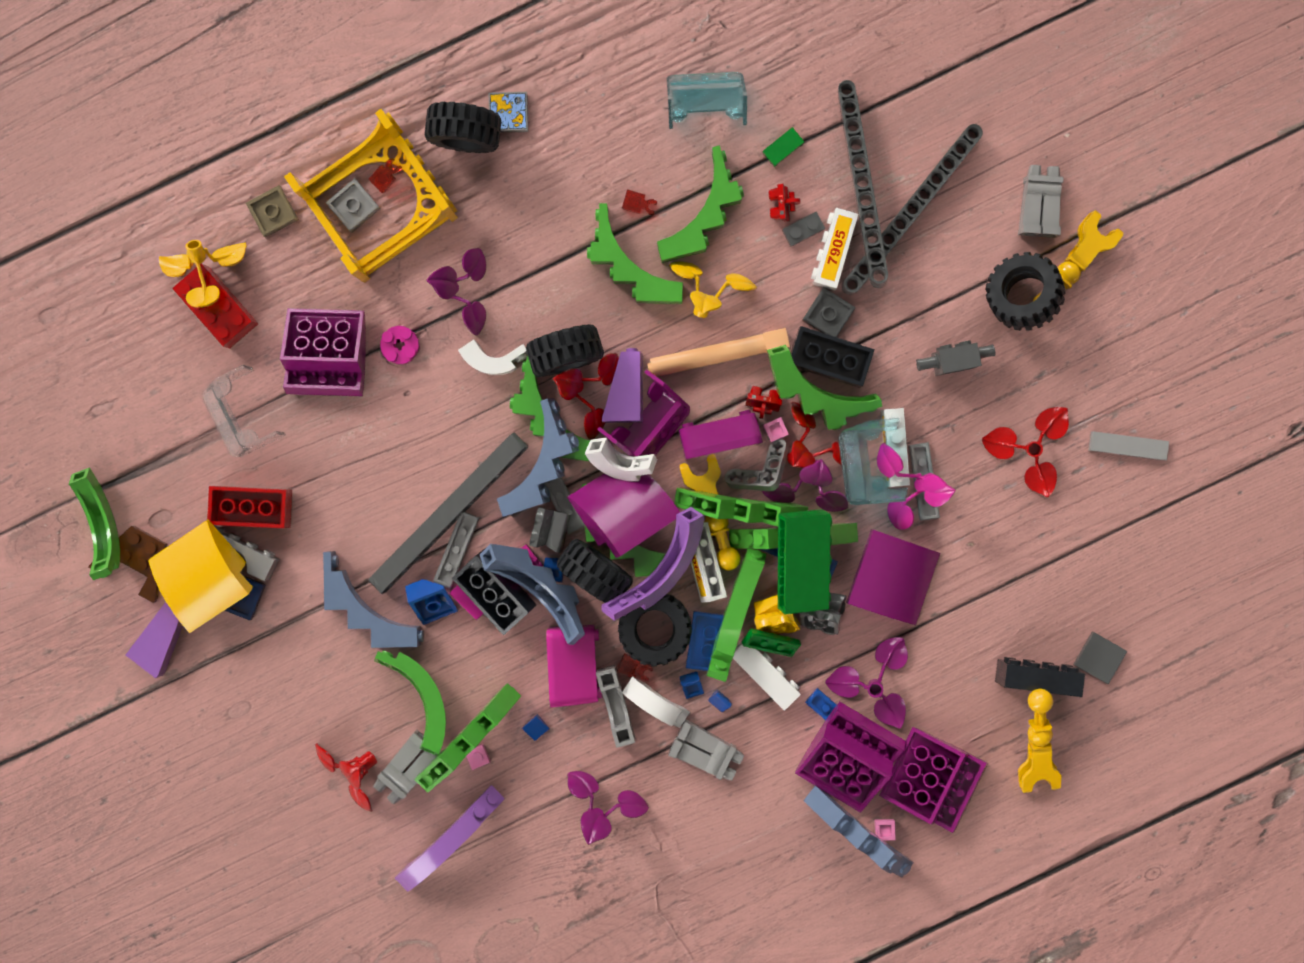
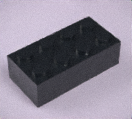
(831, 357)
(494, 594)
(1032, 676)

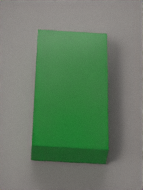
(783, 147)

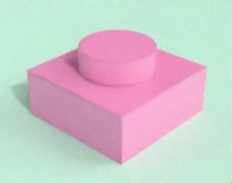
(775, 429)
(478, 757)
(885, 829)

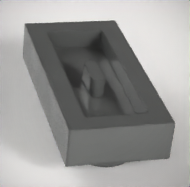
(803, 229)

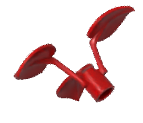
(571, 383)
(1002, 440)
(800, 454)
(351, 772)

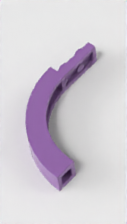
(669, 571)
(450, 840)

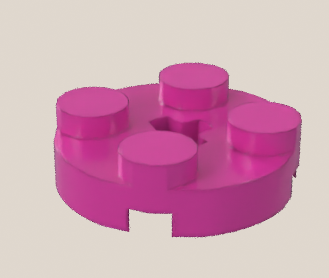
(408, 351)

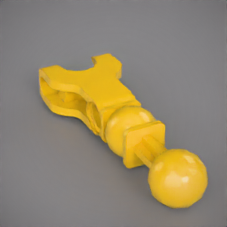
(1086, 249)
(727, 557)
(1039, 759)

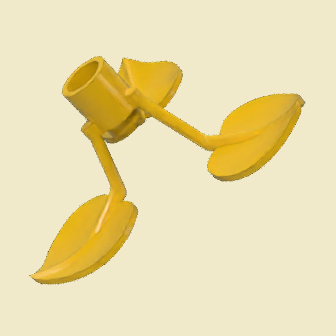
(178, 264)
(705, 302)

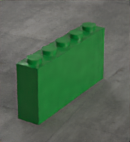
(804, 561)

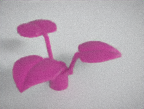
(936, 489)

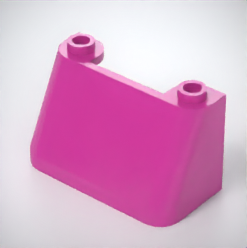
(572, 668)

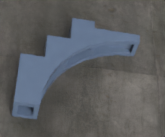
(547, 468)
(539, 581)
(856, 833)

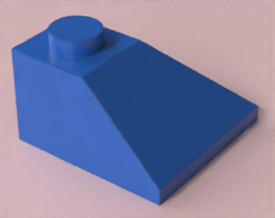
(429, 601)

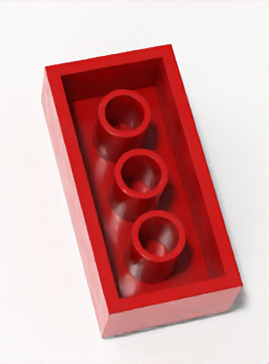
(226, 317)
(249, 507)

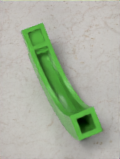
(101, 523)
(429, 694)

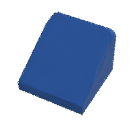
(552, 563)
(691, 685)
(720, 701)
(535, 727)

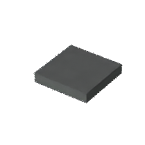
(828, 313)
(1100, 657)

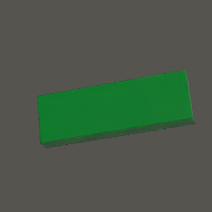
(771, 642)

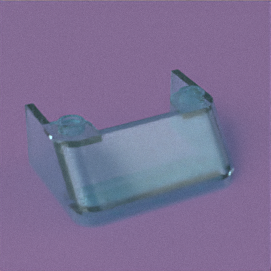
(706, 94)
(858, 483)

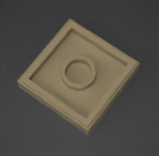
(272, 211)

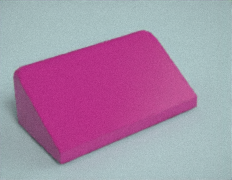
(459, 595)

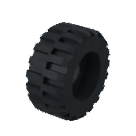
(462, 127)
(1018, 269)
(564, 350)
(593, 571)
(657, 654)

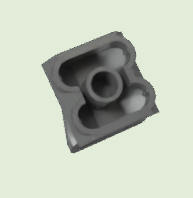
(550, 529)
(826, 620)

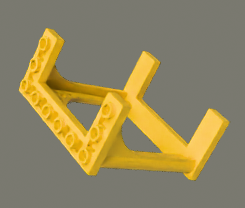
(383, 137)

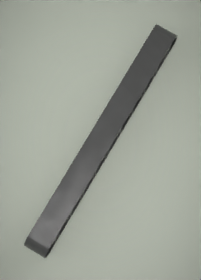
(862, 174)
(917, 202)
(448, 513)

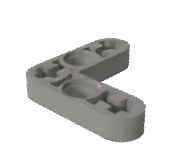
(762, 476)

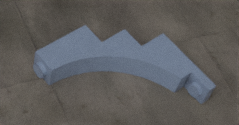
(341, 595)

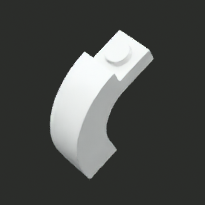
(493, 366)
(617, 465)
(654, 703)

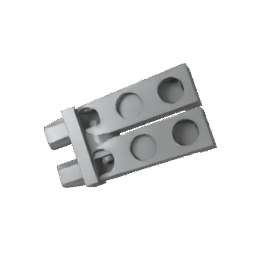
(1041, 203)
(705, 751)
(394, 774)

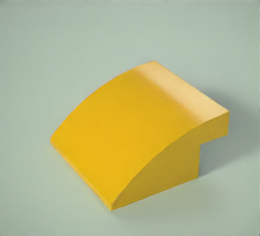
(200, 575)

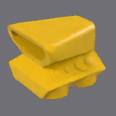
(771, 619)

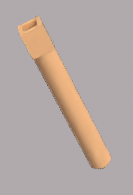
(718, 353)

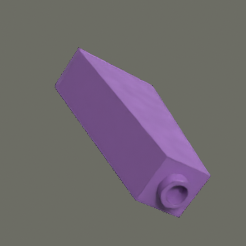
(626, 391)
(157, 642)

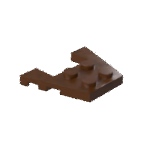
(135, 551)

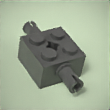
(956, 359)

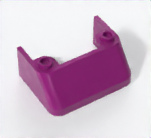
(659, 422)
(720, 435)

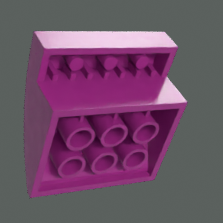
(324, 352)
(623, 510)
(893, 577)
(850, 757)
(933, 779)

